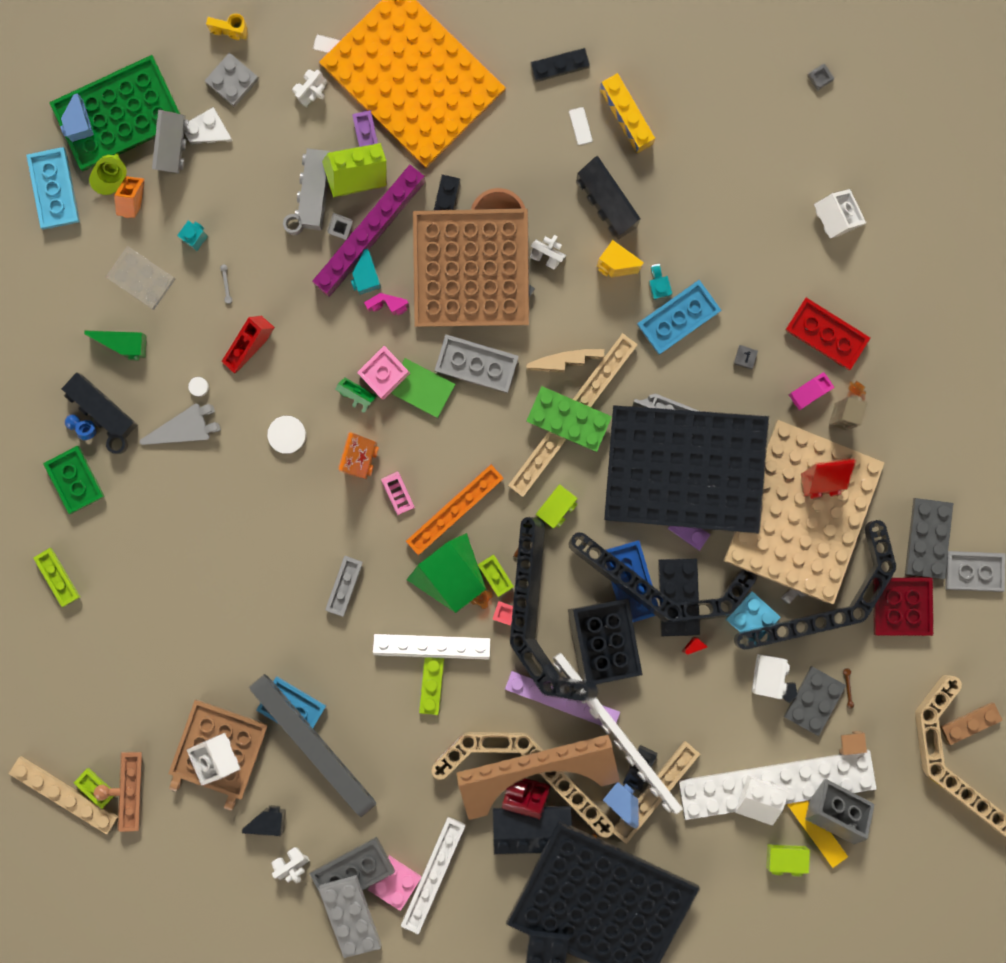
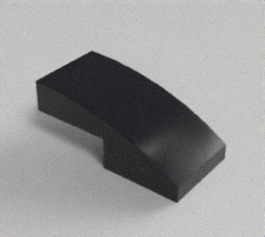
(632, 777)

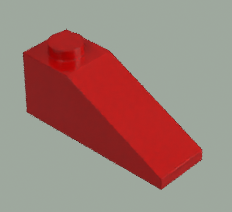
(248, 342)

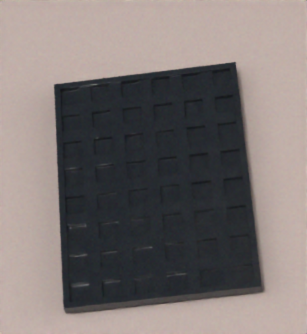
(686, 468)

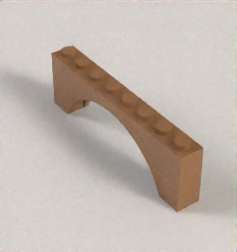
(485, 783)

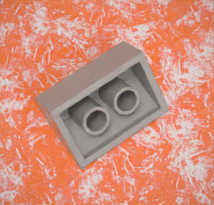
(169, 142)

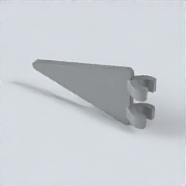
(184, 427)

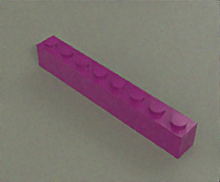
(369, 230)

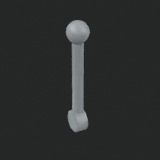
(227, 299)

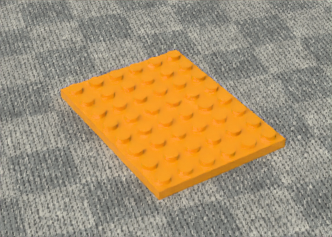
(412, 77)

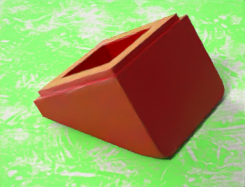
(693, 646)

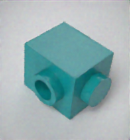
(193, 234)

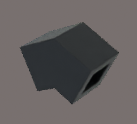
(791, 692)

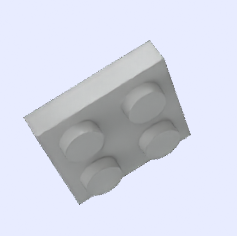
(231, 79)

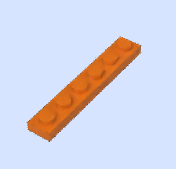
(454, 509)

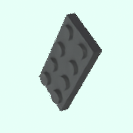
(929, 538)
(366, 861)

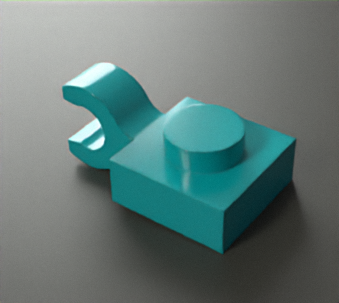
(660, 285)

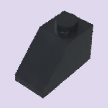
(268, 822)

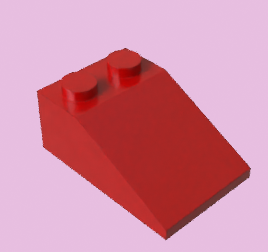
(827, 478)

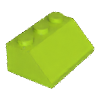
(356, 169)

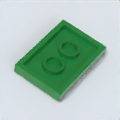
(73, 480)

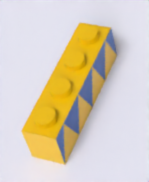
(627, 113)

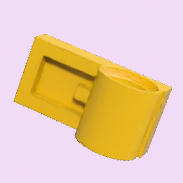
(221, 27)

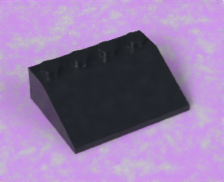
(605, 642)

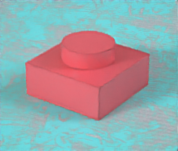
(503, 613)

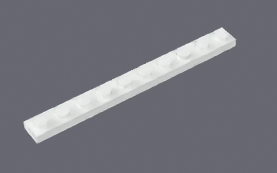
(621, 741)

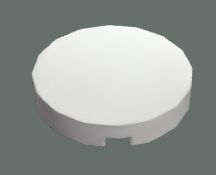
(286, 434)

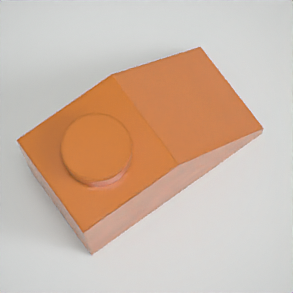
(129, 197)

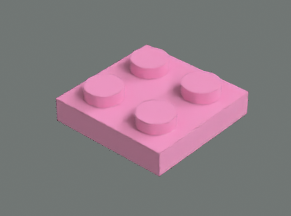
(383, 372)
(398, 886)

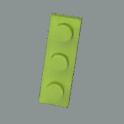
(56, 577)
(431, 685)

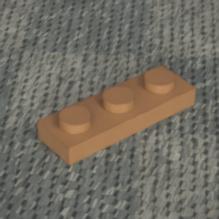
(971, 723)

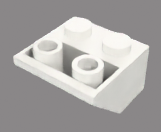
(770, 676)

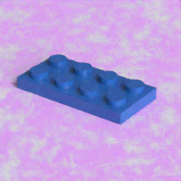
(633, 557)

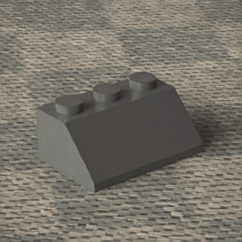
(840, 812)

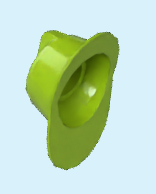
(107, 175)

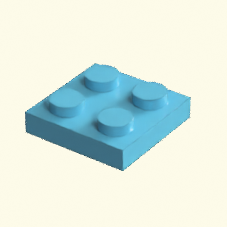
(752, 614)

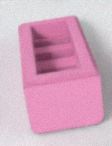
(404, 508)

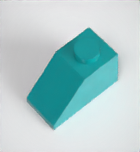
(365, 275)

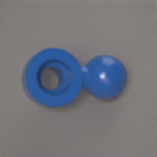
(84, 429)

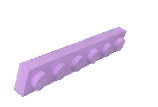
(526, 687)

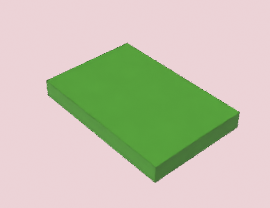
(424, 389)

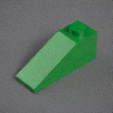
(126, 343)

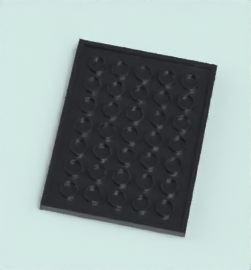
(603, 899)

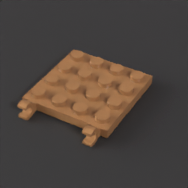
(245, 741)

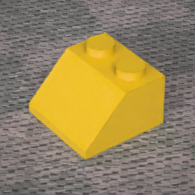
(618, 261)

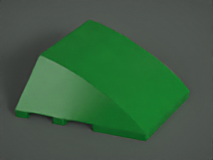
(450, 574)

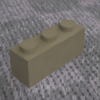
(848, 413)

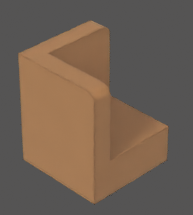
(853, 743)

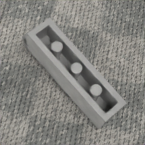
(312, 194)

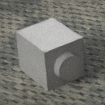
(339, 226)

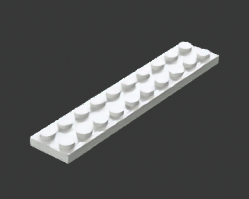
(721, 792)

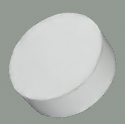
(198, 386)

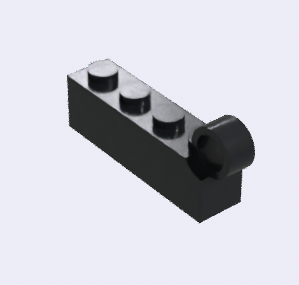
(101, 408)

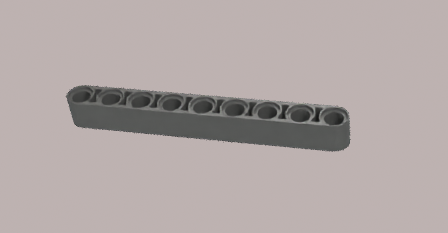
(312, 745)

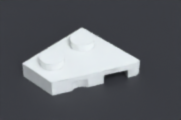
(207, 128)

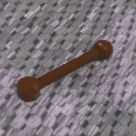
(847, 672)

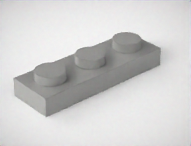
(344, 586)

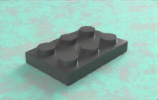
(815, 701)

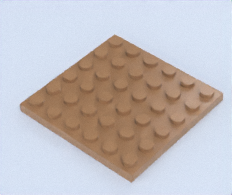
(471, 267)

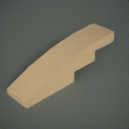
(557, 362)

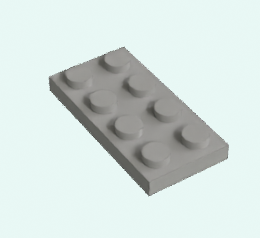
(476, 363)
(350, 916)

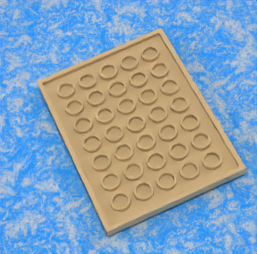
(803, 538)

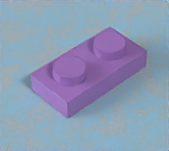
(365, 128)
(694, 536)

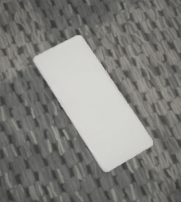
(324, 43)
(580, 126)

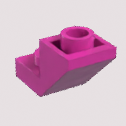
(395, 304)
(811, 391)

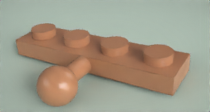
(128, 791)

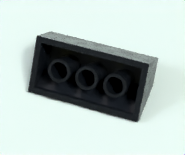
(607, 198)
(526, 834)

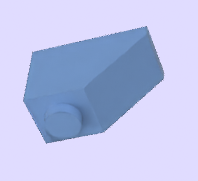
(76, 120)
(624, 803)

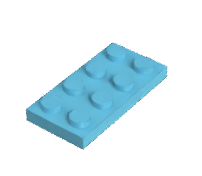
(53, 188)

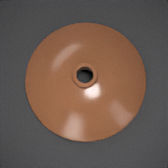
(498, 199)

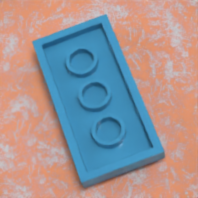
(679, 317)

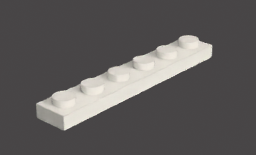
(431, 646)
(433, 875)

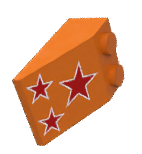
(358, 456)

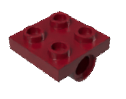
(526, 797)

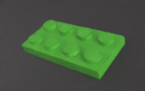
(569, 419)

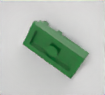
(353, 391)

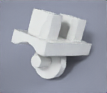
(311, 89)
(540, 248)
(282, 869)

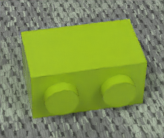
(556, 507)
(788, 859)

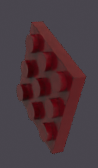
(904, 608)

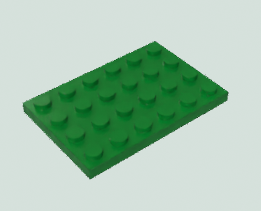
(120, 110)

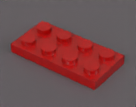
(827, 333)

